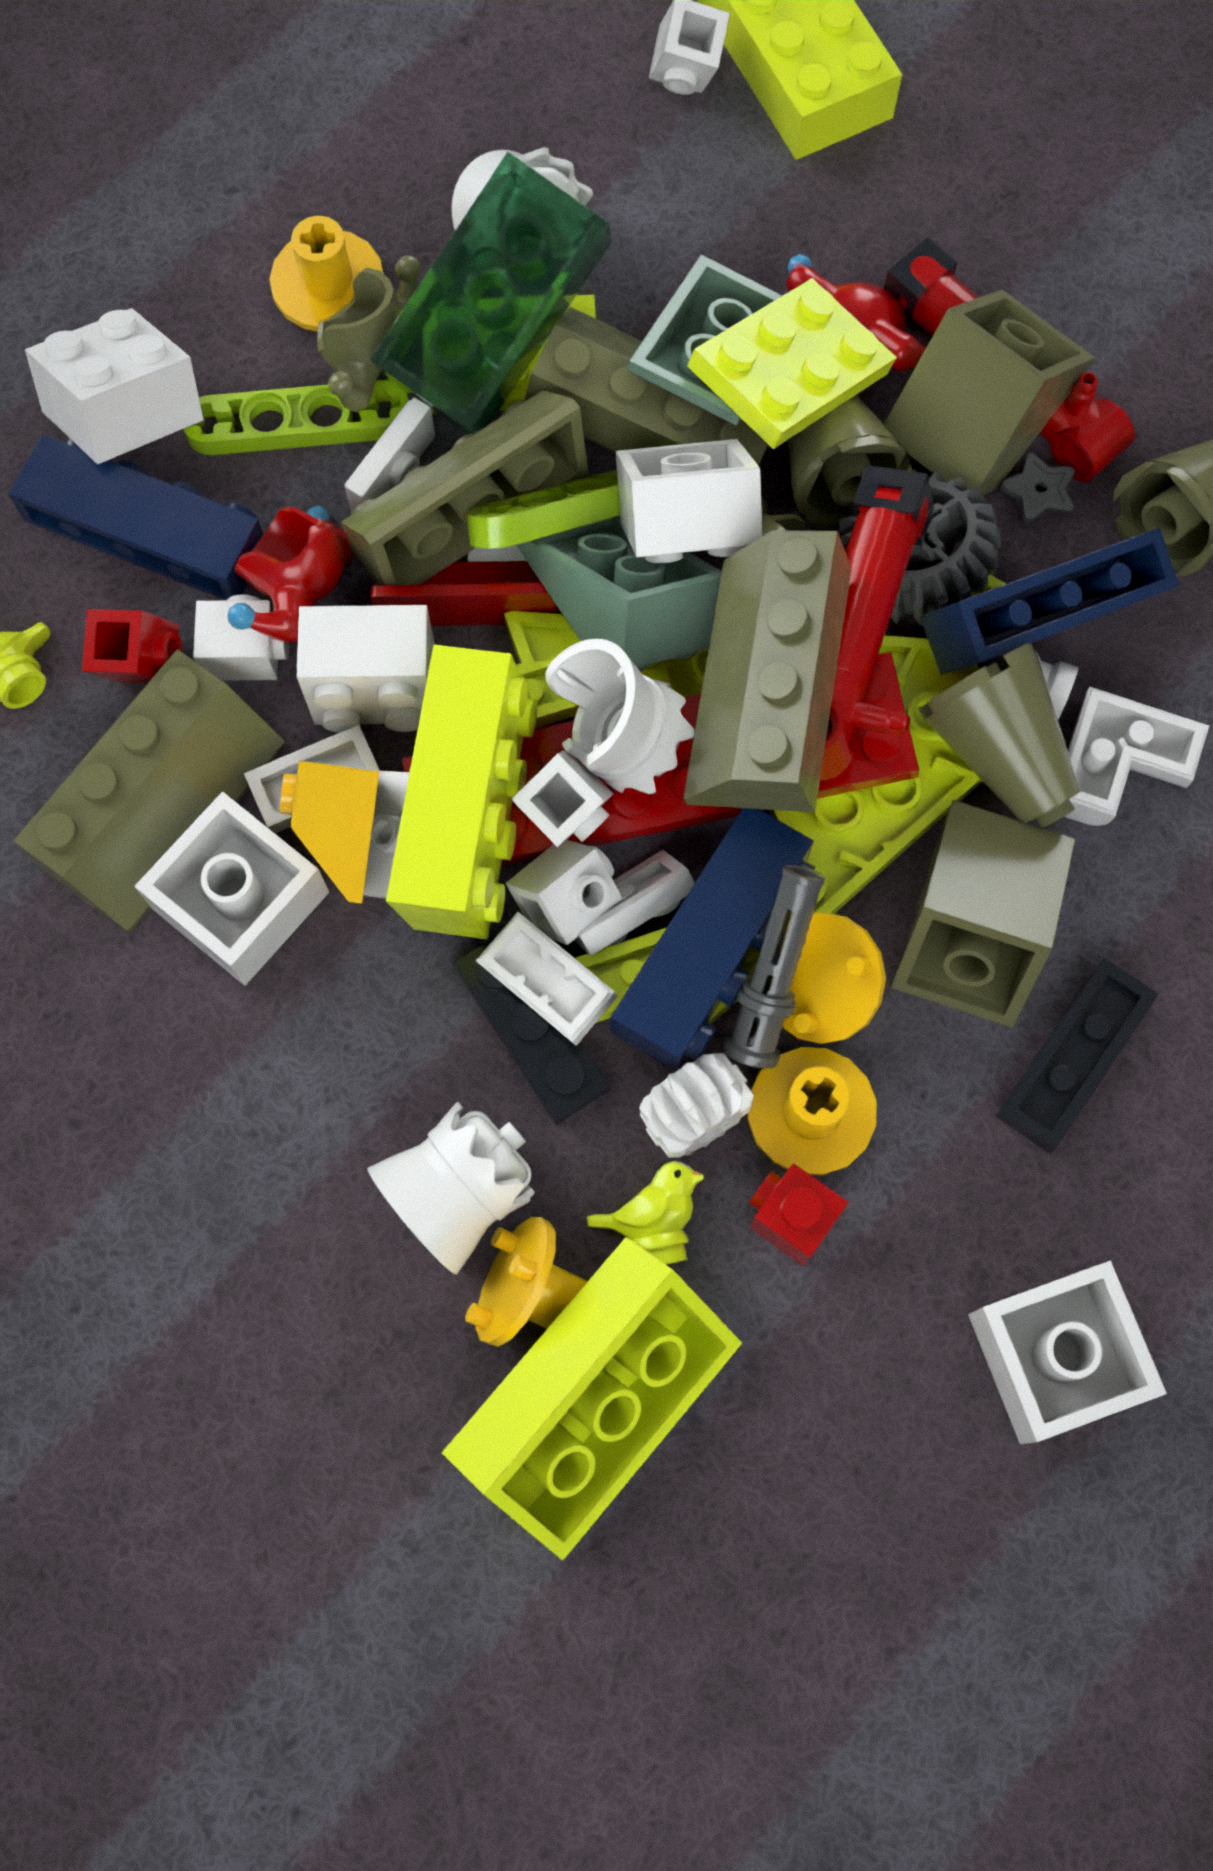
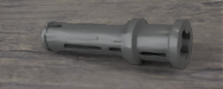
(767, 1000)

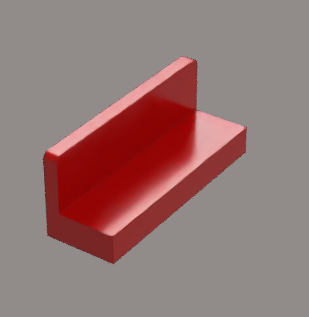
(472, 593)

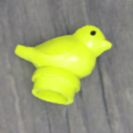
(19, 671)
(657, 1213)

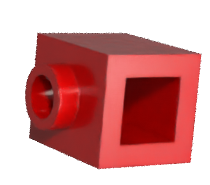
(128, 644)
(795, 1212)

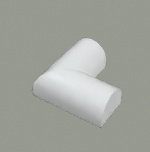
(1126, 736)

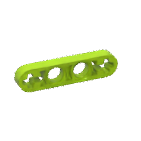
(296, 429)
(544, 512)

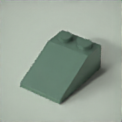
(700, 309)
(622, 598)

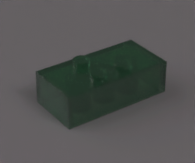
(493, 296)

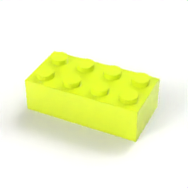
(812, 67)
(462, 793)
(593, 1398)

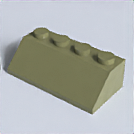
(618, 407)
(424, 518)
(770, 674)
(147, 786)

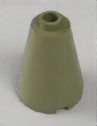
(831, 459)
(1178, 498)
(1009, 736)

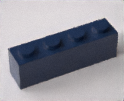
(136, 516)
(1049, 601)
(709, 941)

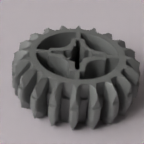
(932, 576)

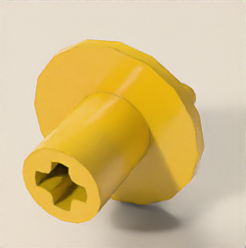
(317, 271)
(835, 981)
(812, 1111)
(522, 1283)

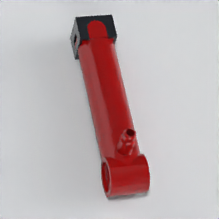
(1081, 431)
(891, 518)

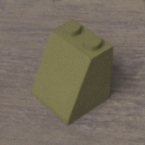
(984, 390)
(985, 914)

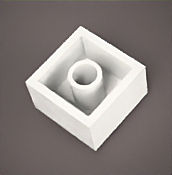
(114, 384)
(689, 499)
(364, 664)
(233, 888)
(1066, 1353)

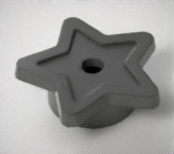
(1038, 504)

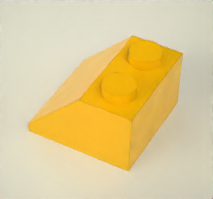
(333, 819)

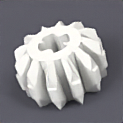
(696, 1104)

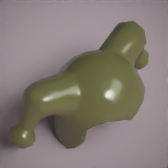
(356, 331)

